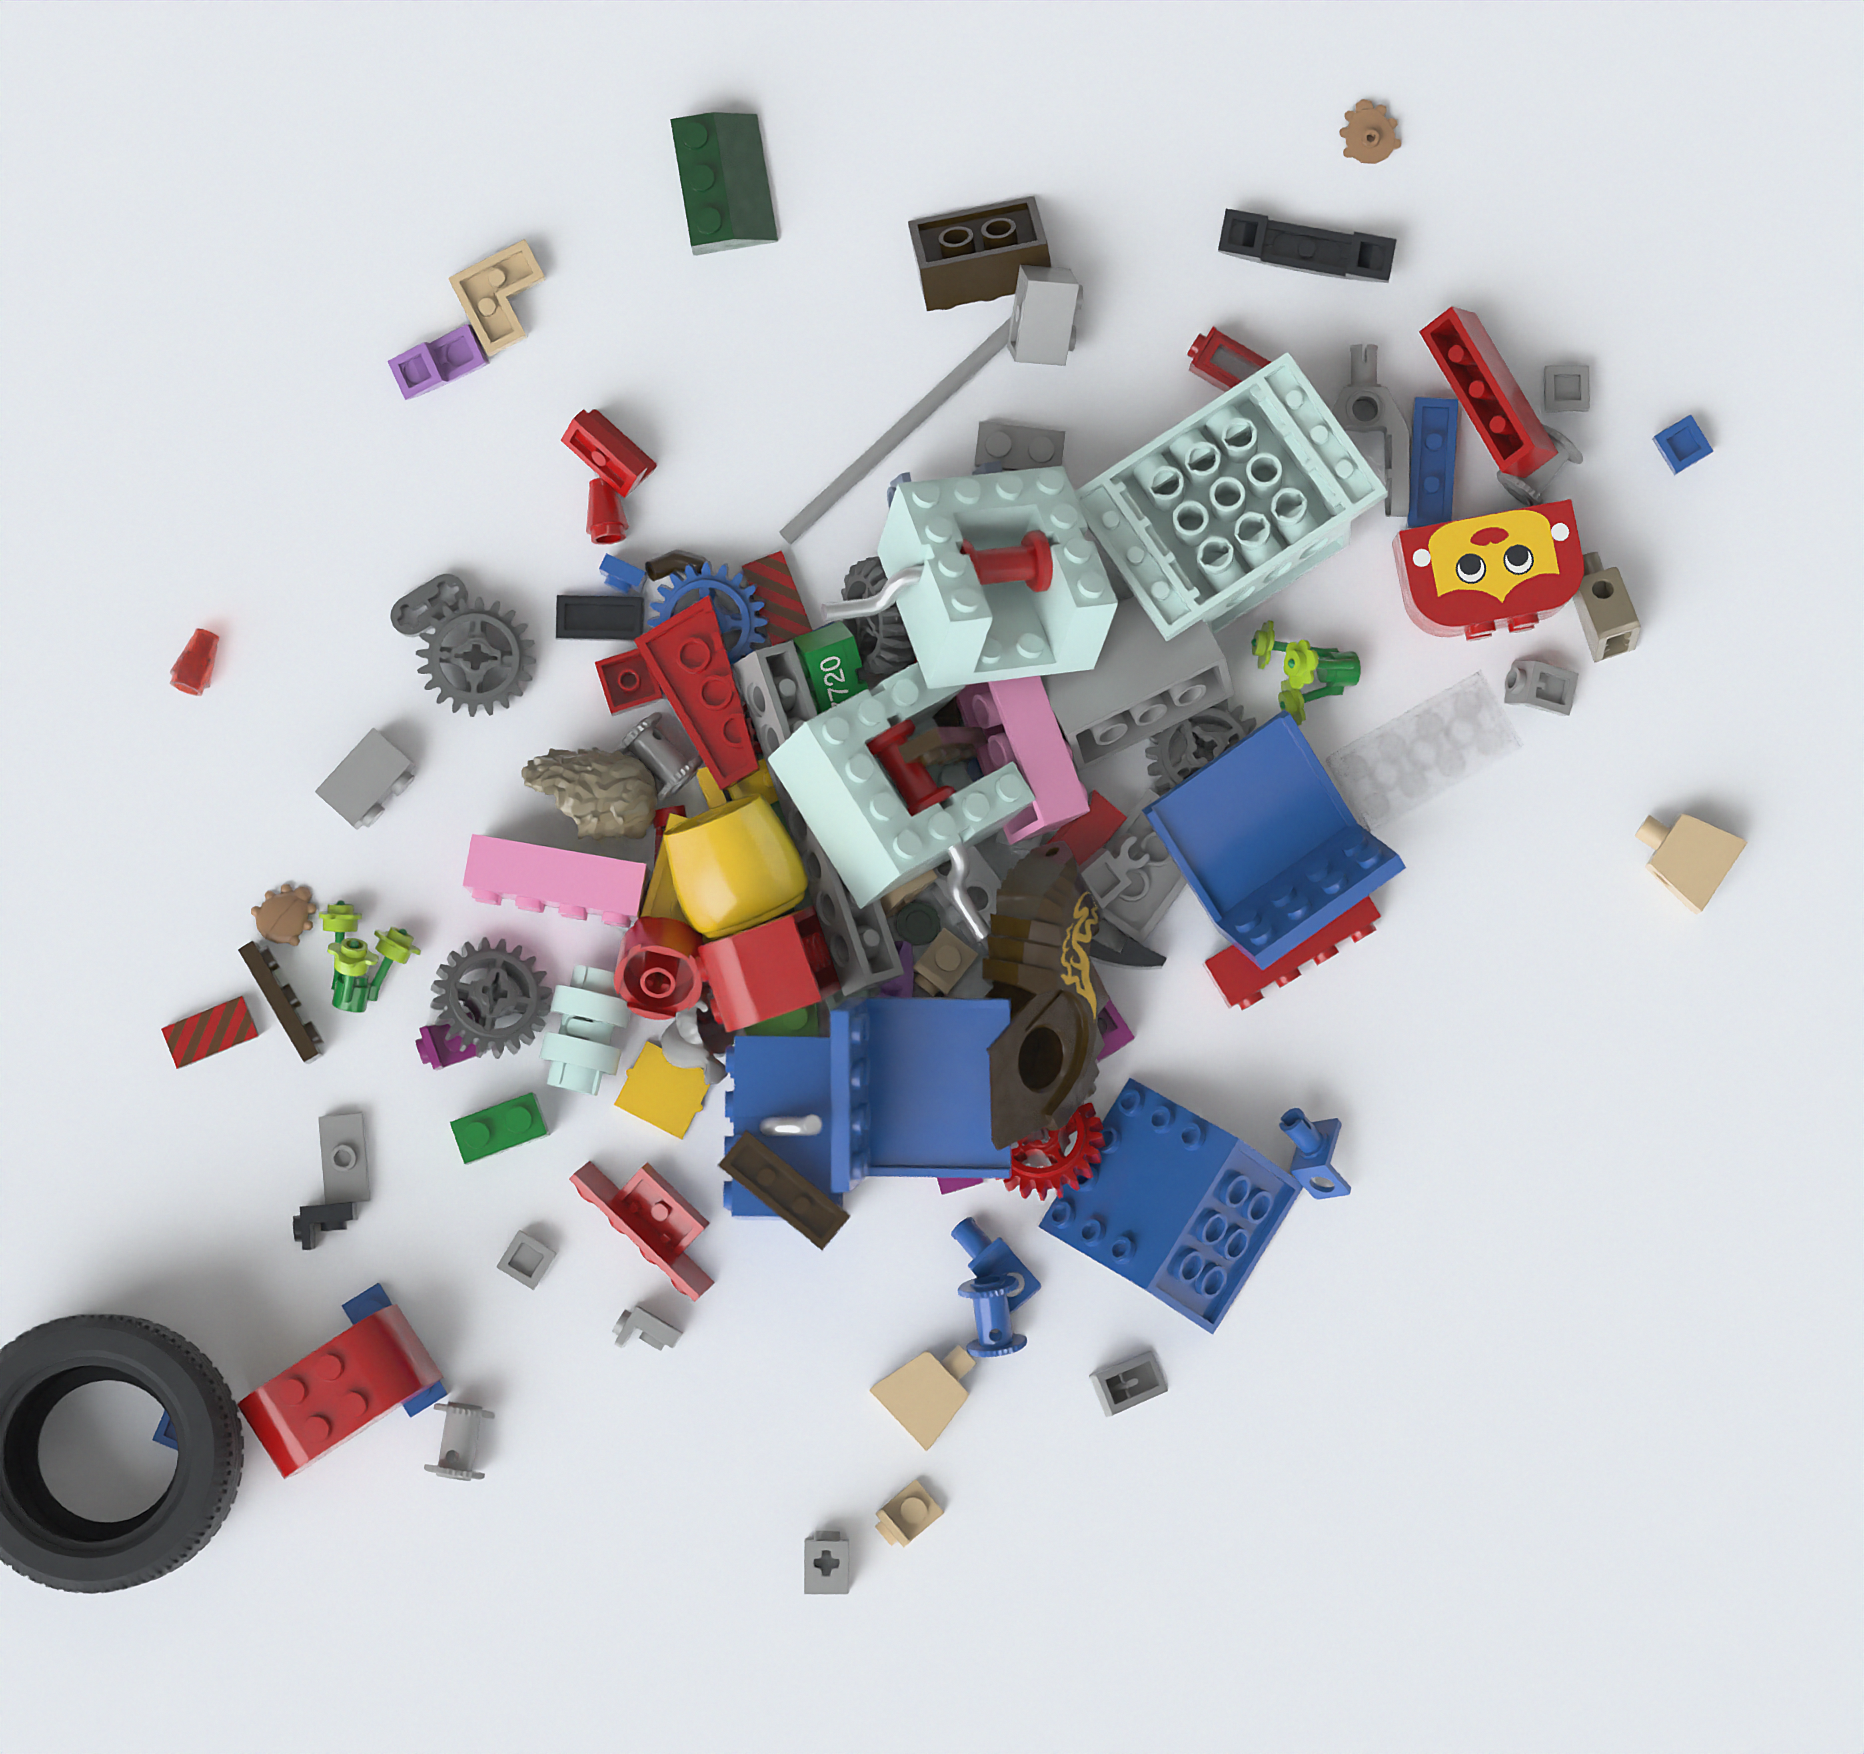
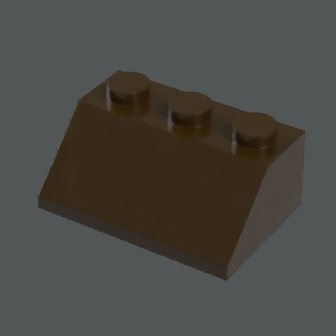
(977, 252)

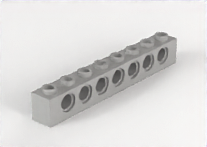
(855, 936)

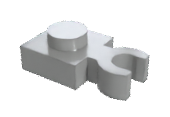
(1107, 871)

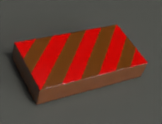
(782, 599)
(210, 1032)

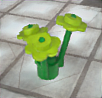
(1301, 659)

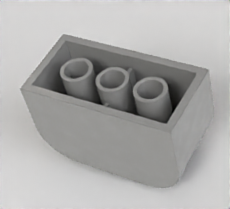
(1136, 685)

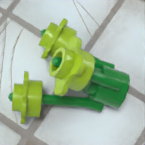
(354, 957)

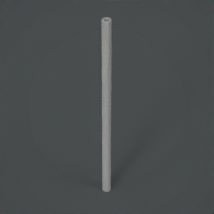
(896, 434)

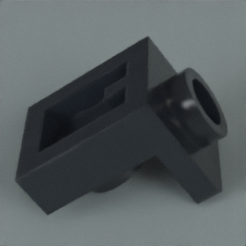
(329, 1216)

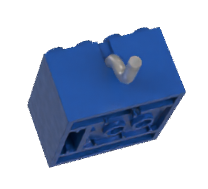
(786, 1104)

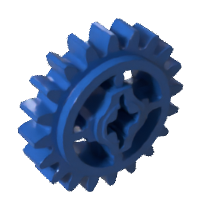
(728, 620)

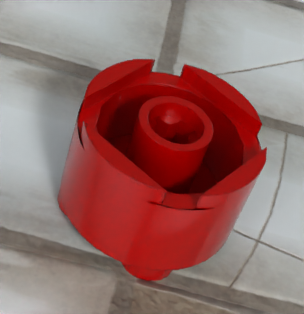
(658, 967)

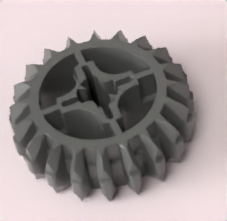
(878, 637)

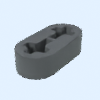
(423, 596)

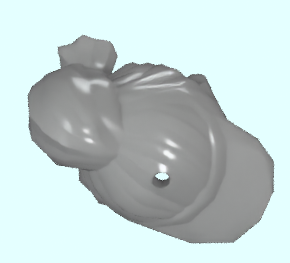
(698, 1039)

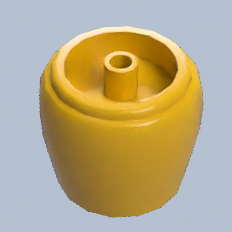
(734, 867)

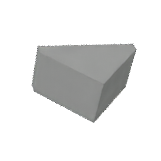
(1128, 1384)

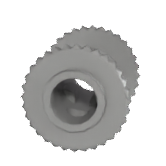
(1530, 489)
(660, 756)
(459, 1437)

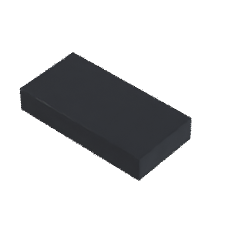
(599, 618)

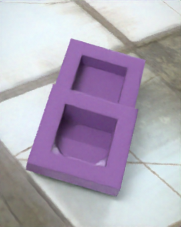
(438, 362)

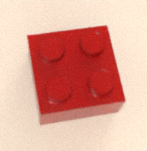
(628, 682)

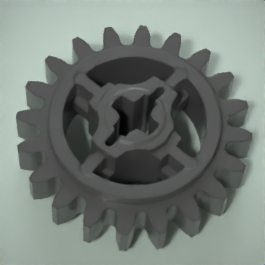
(474, 677)
(1210, 741)
(473, 995)

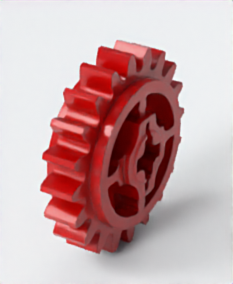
(1057, 1167)

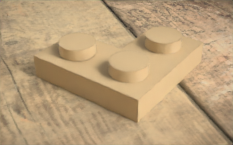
(486, 290)

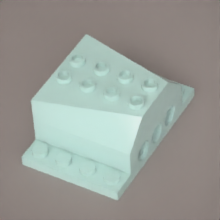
(1231, 501)

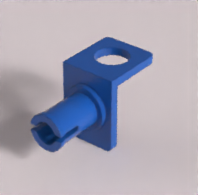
(1314, 1153)
(994, 1259)

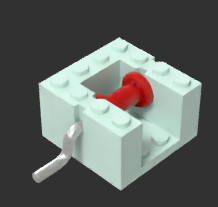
(991, 577)
(888, 816)

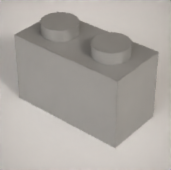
(1044, 315)
(366, 780)

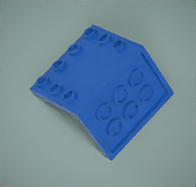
(1269, 842)
(914, 1088)
(1174, 1205)

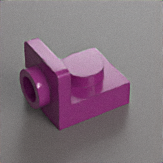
(439, 1051)

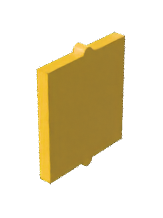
(662, 1092)

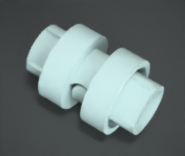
(579, 1062)

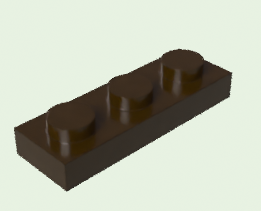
(944, 746)
(283, 1001)
(784, 1190)

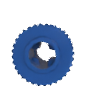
(991, 1313)

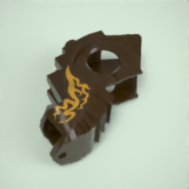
(1043, 962)

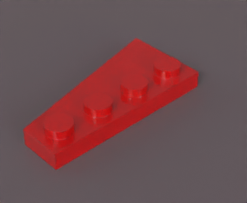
(698, 680)

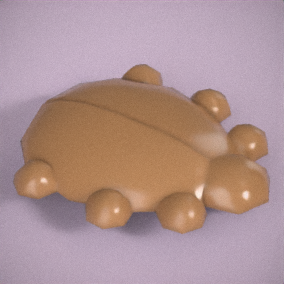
(1369, 133)
(284, 914)

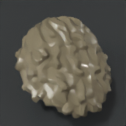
(598, 789)

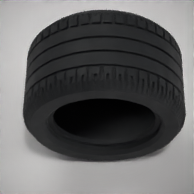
(103, 1557)

